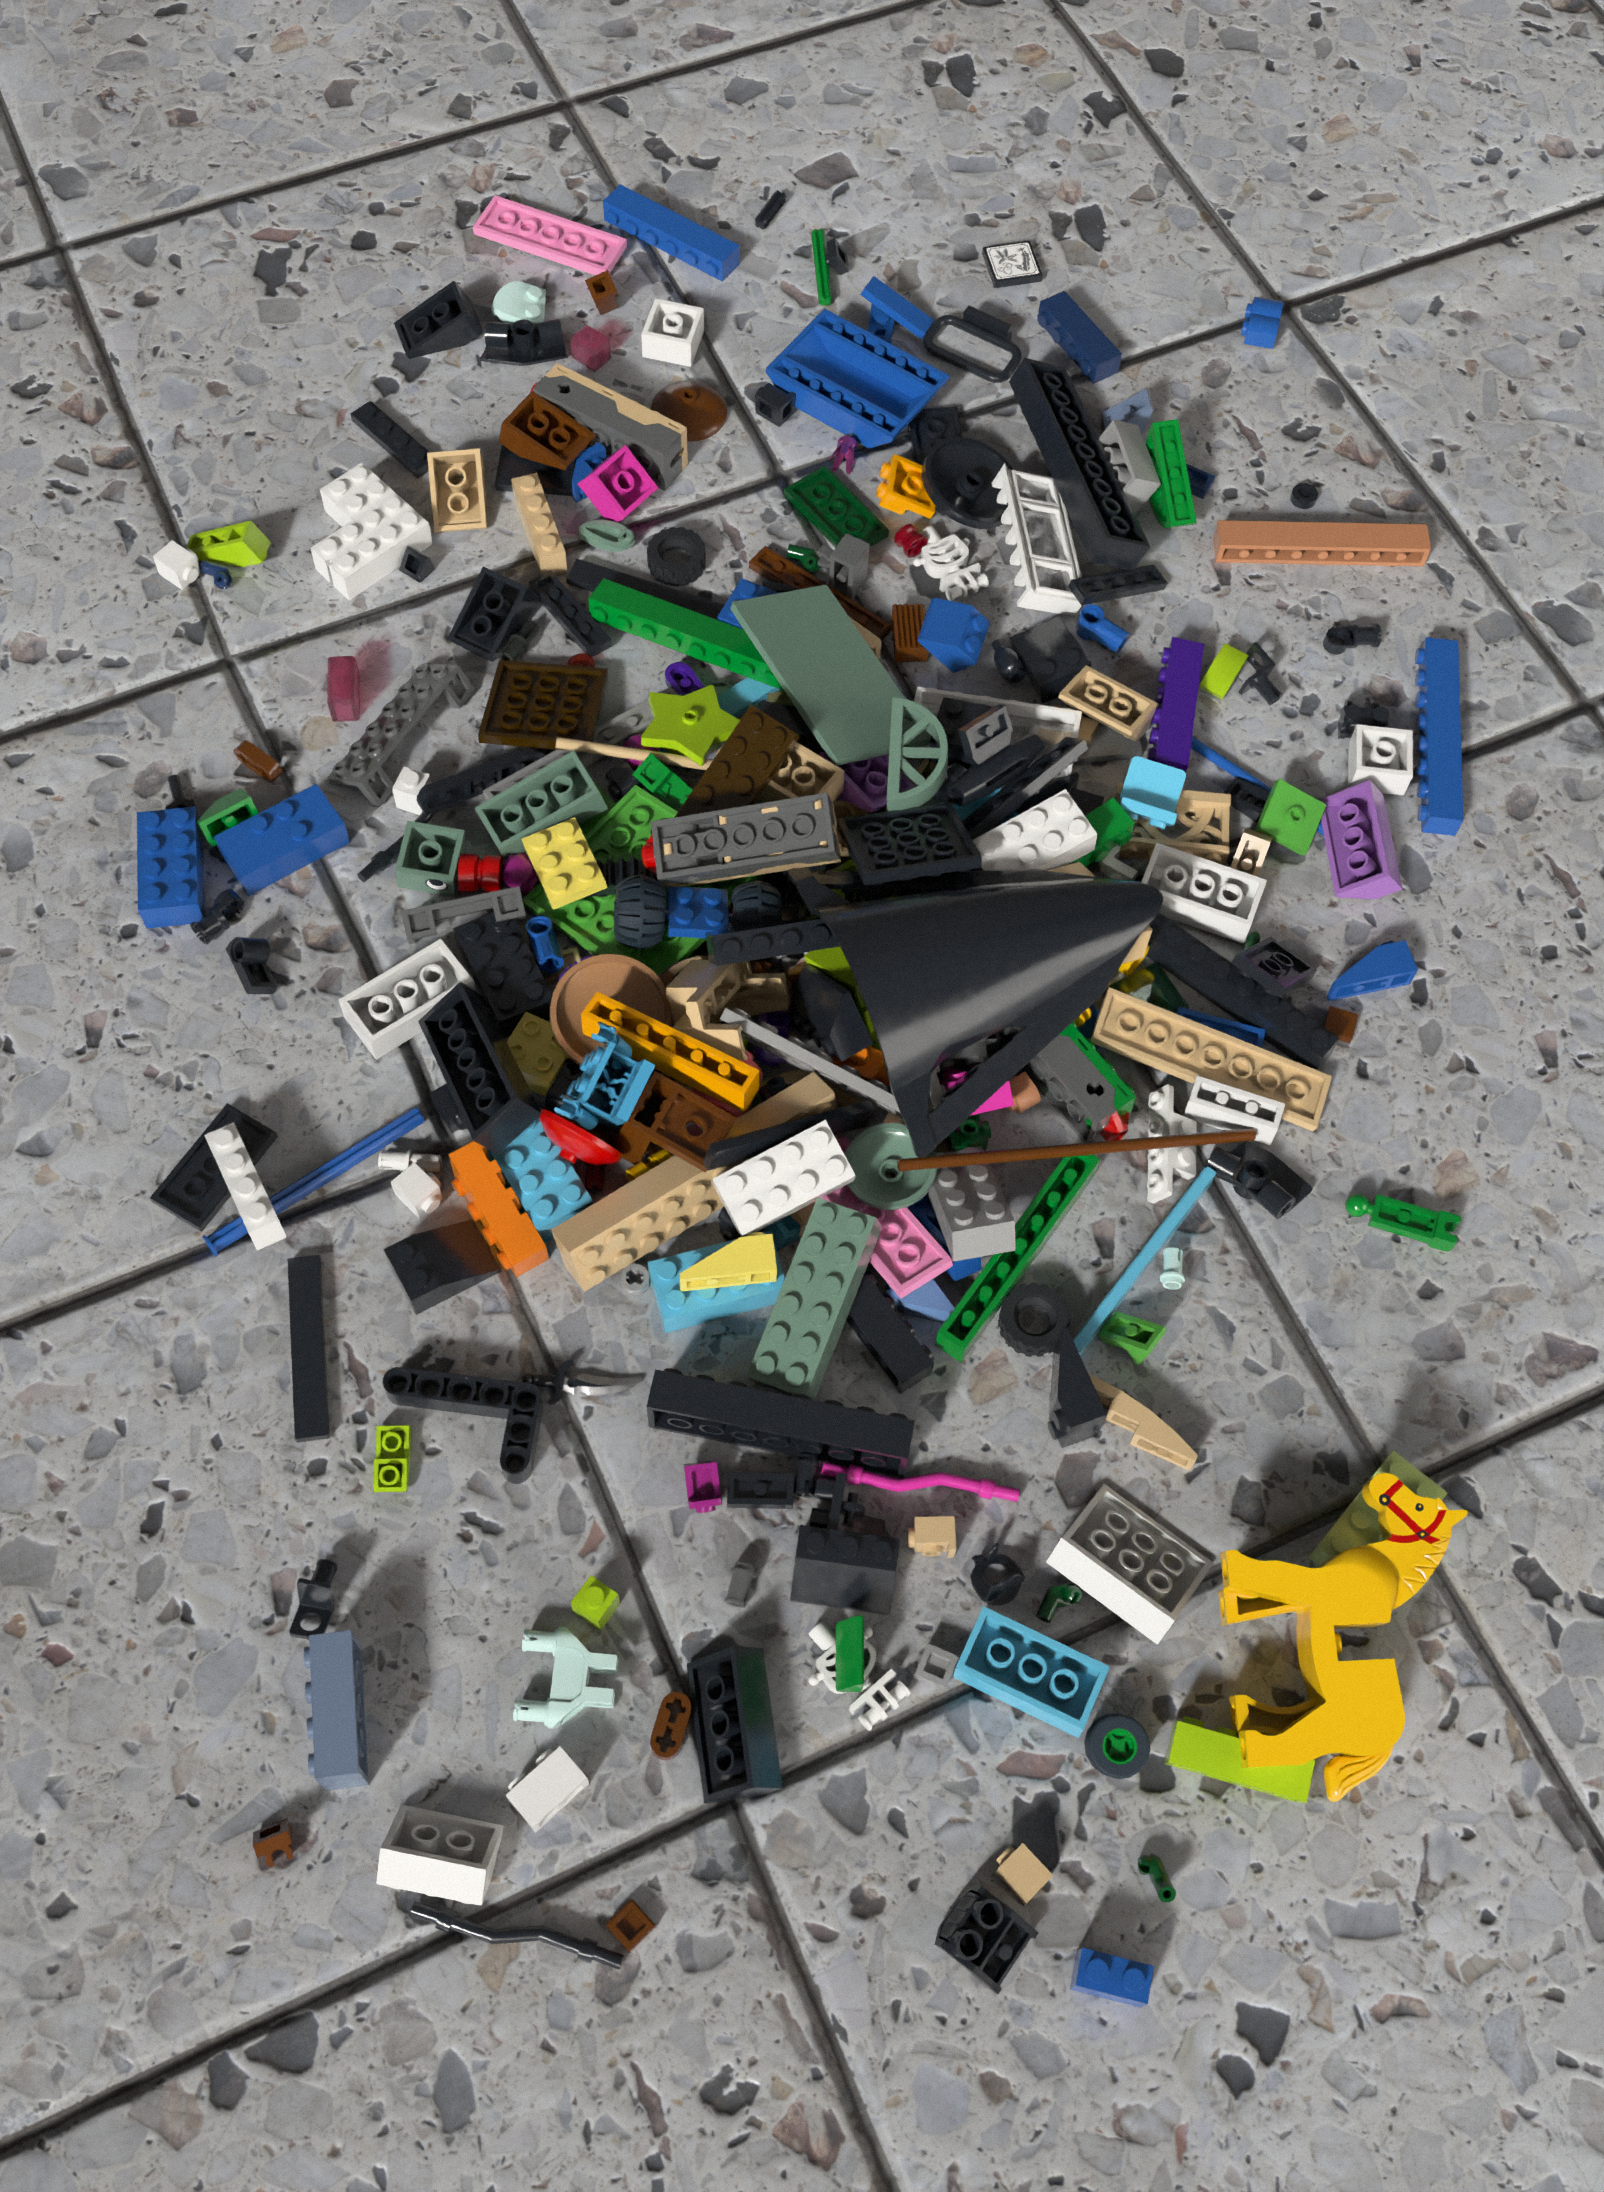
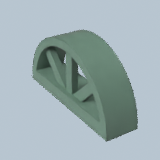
(925, 788)

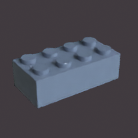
(337, 1710)

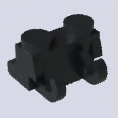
(1355, 715)

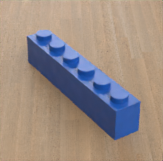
(671, 232)

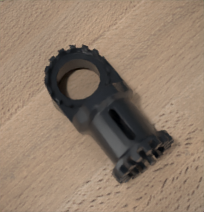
(1352, 637)
(218, 915)

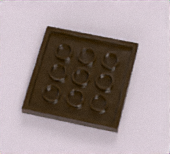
(540, 702)

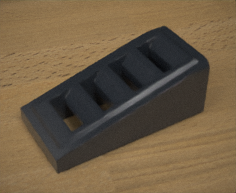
(1249, 808)

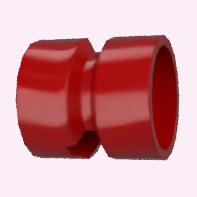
(480, 872)

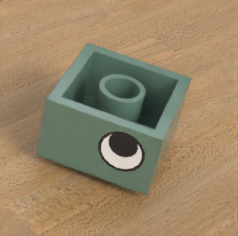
(430, 858)

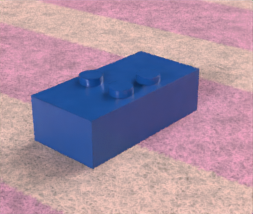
(282, 839)

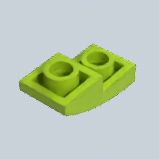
(1223, 671)
(392, 1458)

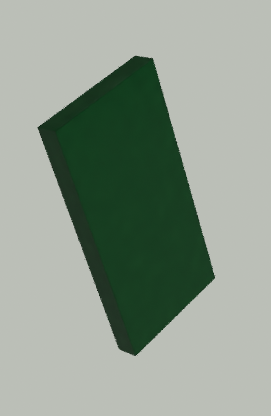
(834, 508)

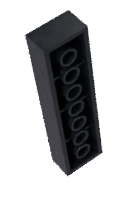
(779, 1422)

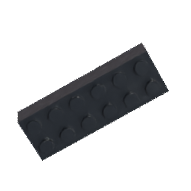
(479, 1068)

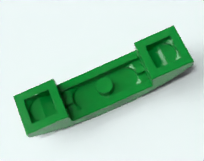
(663, 782)

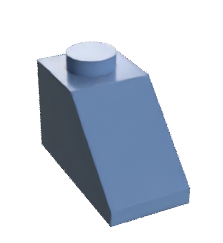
(924, 1302)

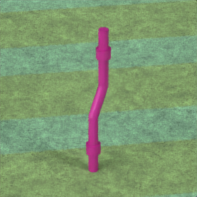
(985, 1487)

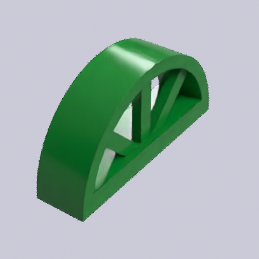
(1173, 498)

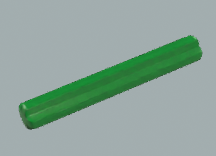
(821, 267)

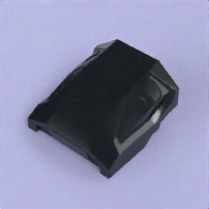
(984, 1936)

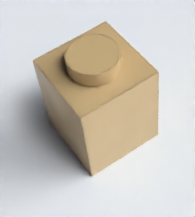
(1022, 1872)

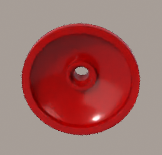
(576, 1142)

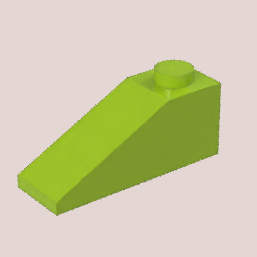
(231, 545)

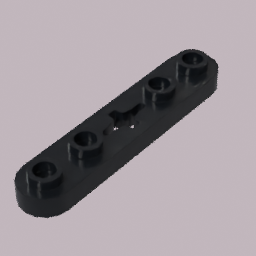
(474, 780)

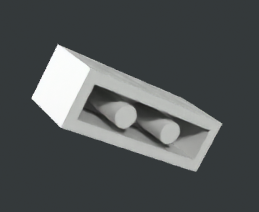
(1233, 1109)

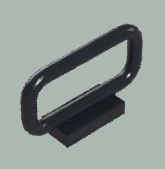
(981, 326)

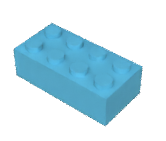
(541, 1180)
(693, 1307)
(1031, 1672)

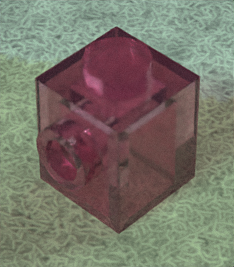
(590, 348)

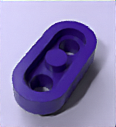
(689, 681)

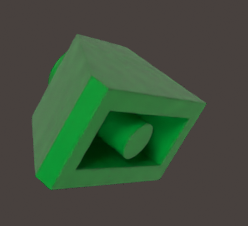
(226, 813)

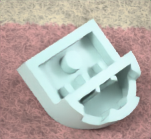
(519, 302)

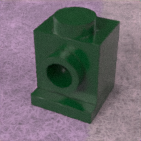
(961, 1139)

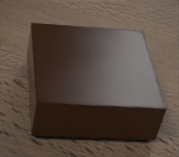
(1341, 1023)
(630, 1925)

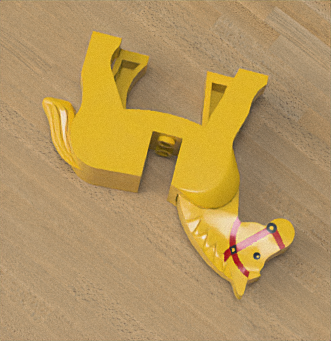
(1351, 1704)

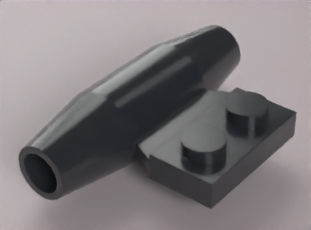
(994, 755)

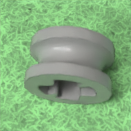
(635, 1270)

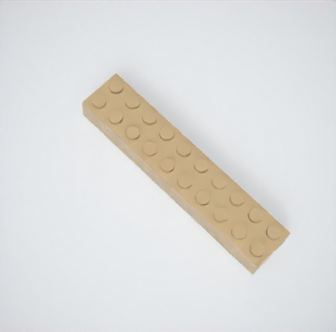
(669, 1195)

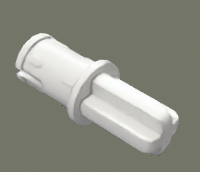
(402, 1160)

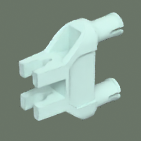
(569, 1679)

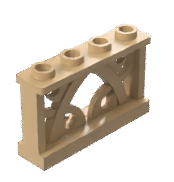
(1191, 803)

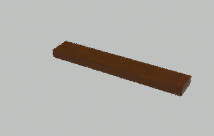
(781, 570)

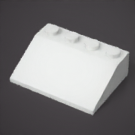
(1130, 1563)

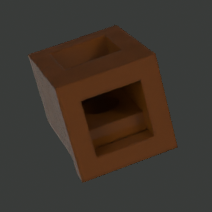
(603, 292)

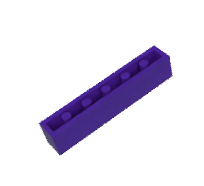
(1177, 703)

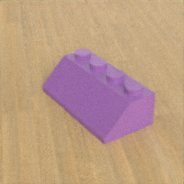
(1360, 843)

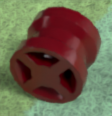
(910, 540)

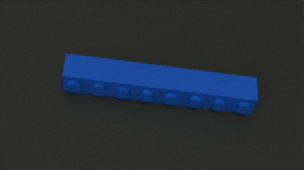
(1439, 737)

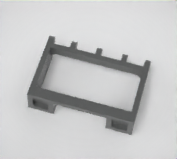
(420, 921)

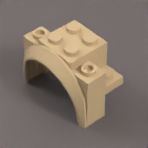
(705, 990)

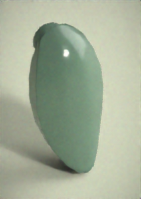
(607, 535)

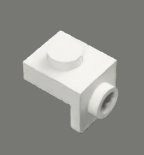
(1116, 869)

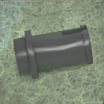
(740, 1583)

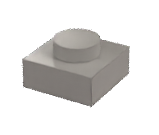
(936, 1666)

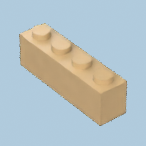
(539, 524)

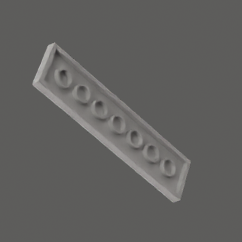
(821, 1064)

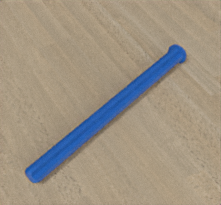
(321, 1175)

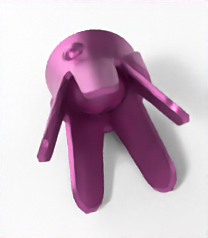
(845, 449)

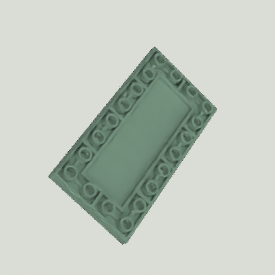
(825, 671)

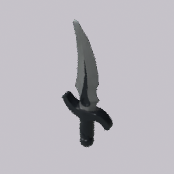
(580, 1383)

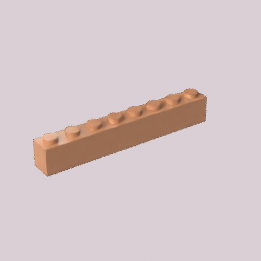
(1321, 543)

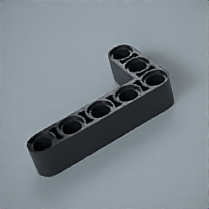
(477, 1404)

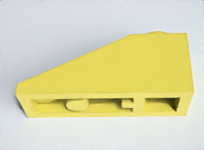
(739, 1263)

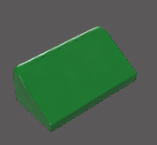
(850, 1654)

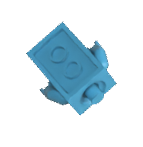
(607, 1085)

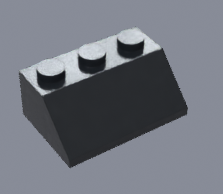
(844, 1569)

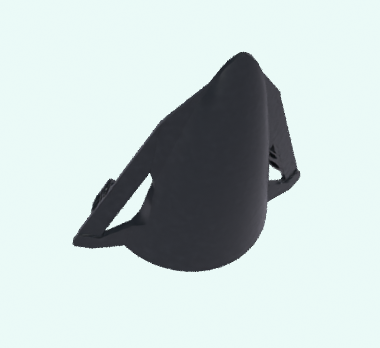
(972, 963)

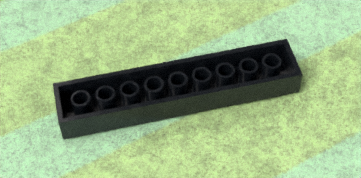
(1079, 465)

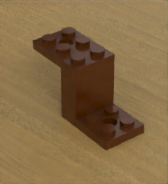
(662, 1119)

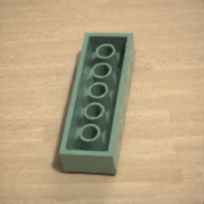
(815, 1299)

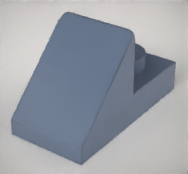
(1133, 410)

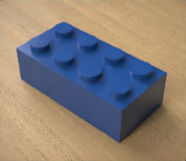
(170, 867)

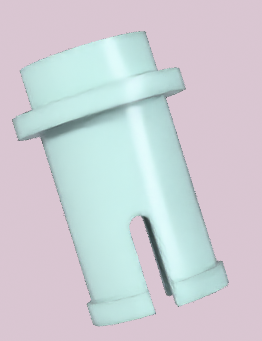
(1172, 1269)

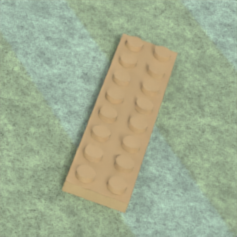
(1194, 1050)

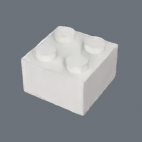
(672, 332)
(1382, 757)

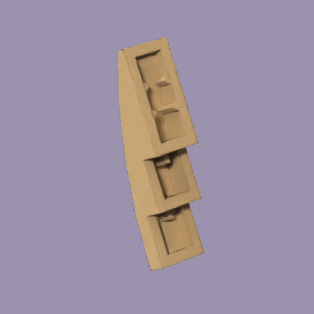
(1149, 1430)

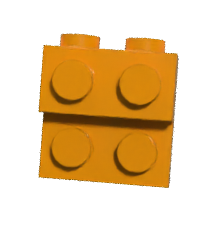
(903, 488)

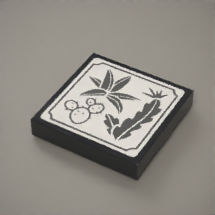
(1012, 264)

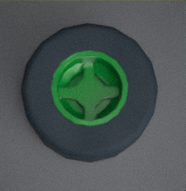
(1128, 1747)

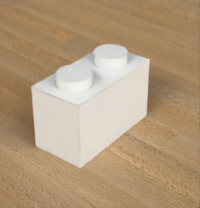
(546, 1788)

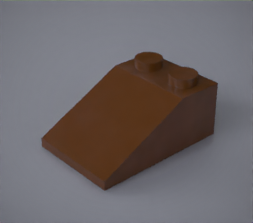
(544, 433)

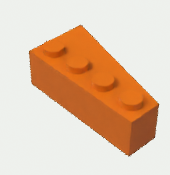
(497, 1209)

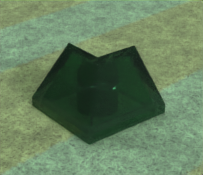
(1152, 986)

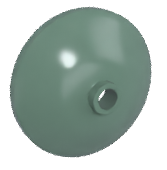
(876, 1155)

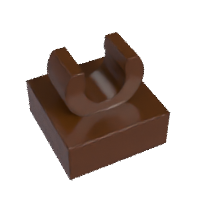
(273, 1838)

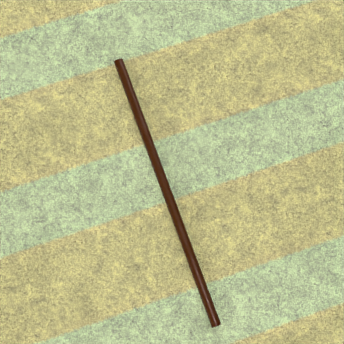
(1078, 1149)

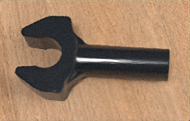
(177, 794)

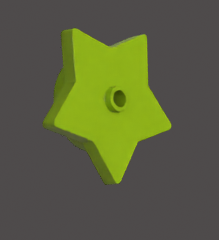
(688, 724)

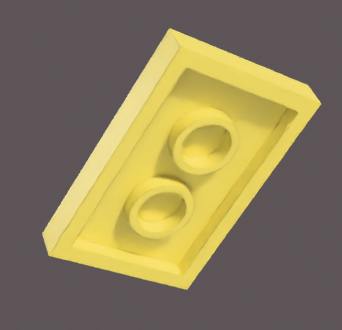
(564, 863)

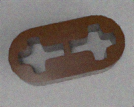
(258, 761)
(663, 1723)

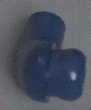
(220, 573)

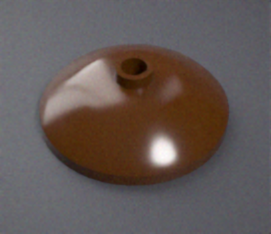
(694, 406)

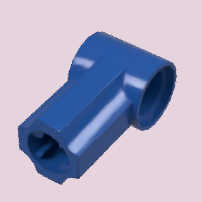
(1095, 626)
(544, 944)

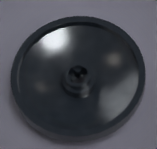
(960, 481)

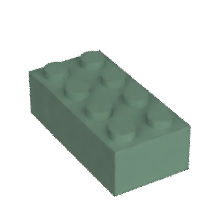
(540, 802)

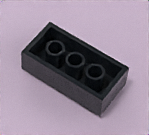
(503, 970)

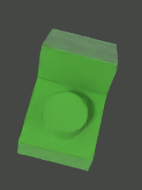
(1132, 1334)

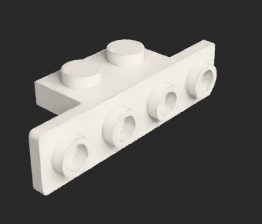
(1168, 1161)

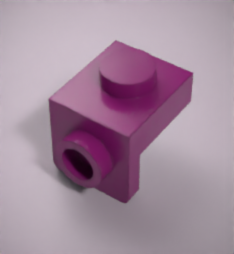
(702, 1486)

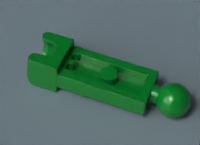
(1406, 1220)

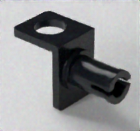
(1260, 679)
(315, 1599)

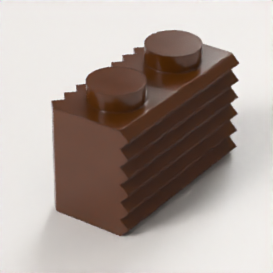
(906, 627)

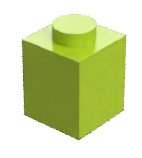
(595, 1603)

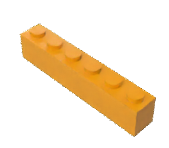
(675, 1052)

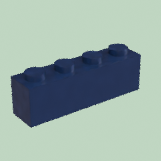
(1079, 337)

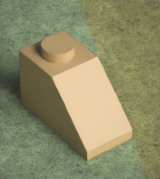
(1251, 852)

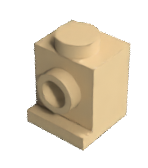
(933, 1535)

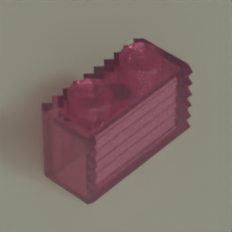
(343, 688)

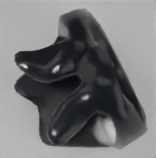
(998, 1593)

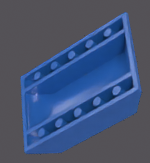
(854, 380)

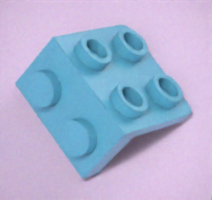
(1151, 792)

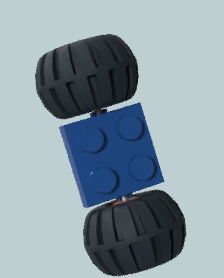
(690, 912)

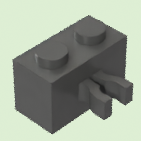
(846, 564)

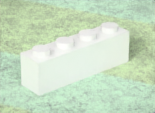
(245, 1186)

